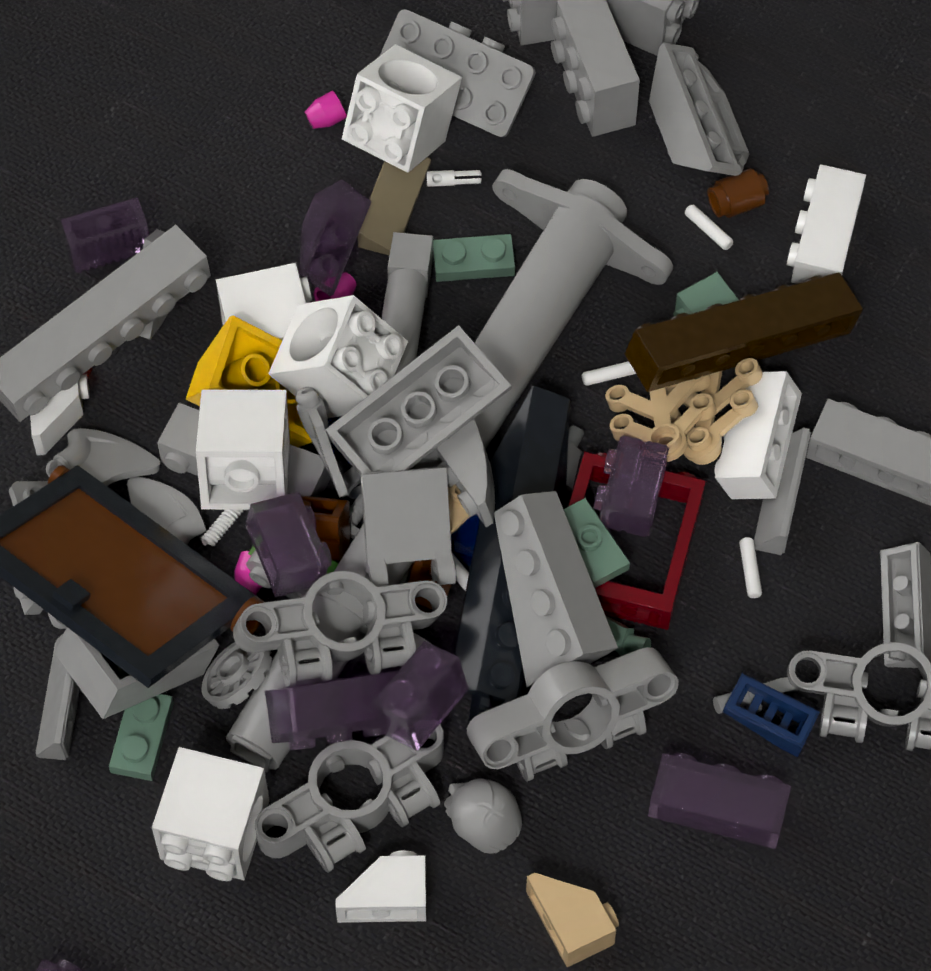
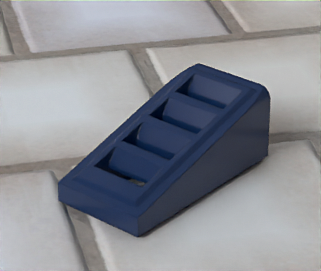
(790, 707)

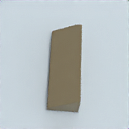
(391, 205)

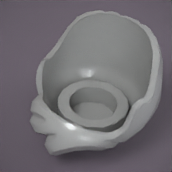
(484, 814)

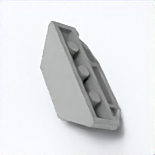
(695, 114)

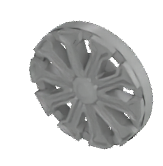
(234, 675)

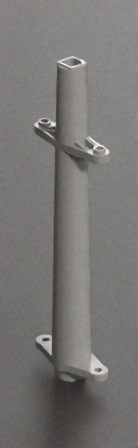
(577, 241)

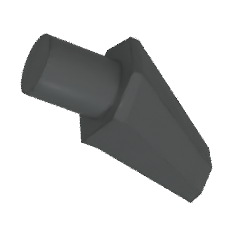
(574, 438)

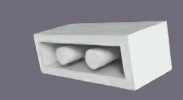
(826, 224)
(759, 443)

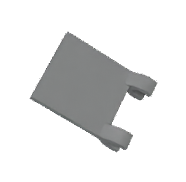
(407, 522)

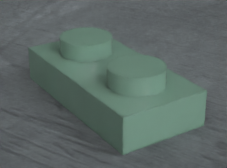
(473, 257)
(141, 738)

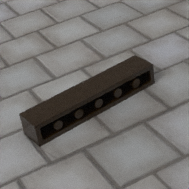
(742, 329)

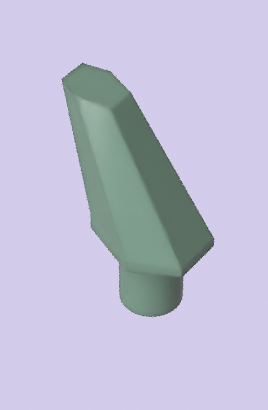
(625, 638)

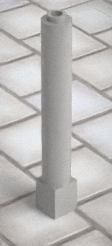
(407, 288)

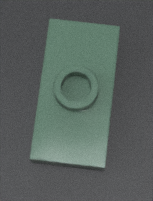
(598, 549)

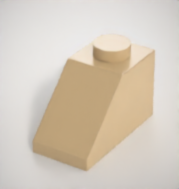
(572, 917)

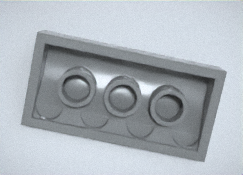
(419, 407)

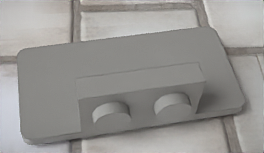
(491, 81)

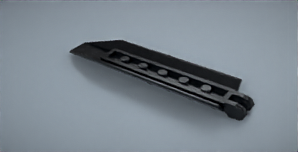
(526, 462)

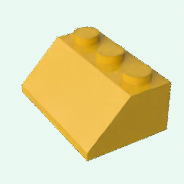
(241, 361)

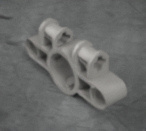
(309, 654)
(842, 684)
(524, 727)
(335, 832)

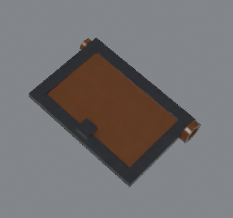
(116, 576)

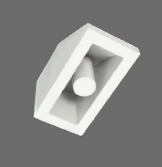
(58, 416)
(387, 891)

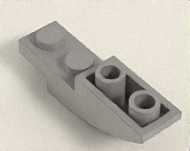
(470, 472)

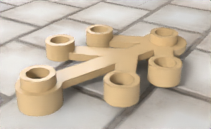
(660, 411)
(705, 438)

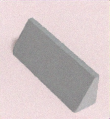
(777, 513)
(906, 599)
(58, 712)

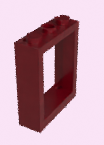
(632, 602)

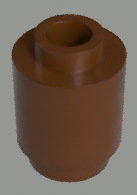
(738, 193)

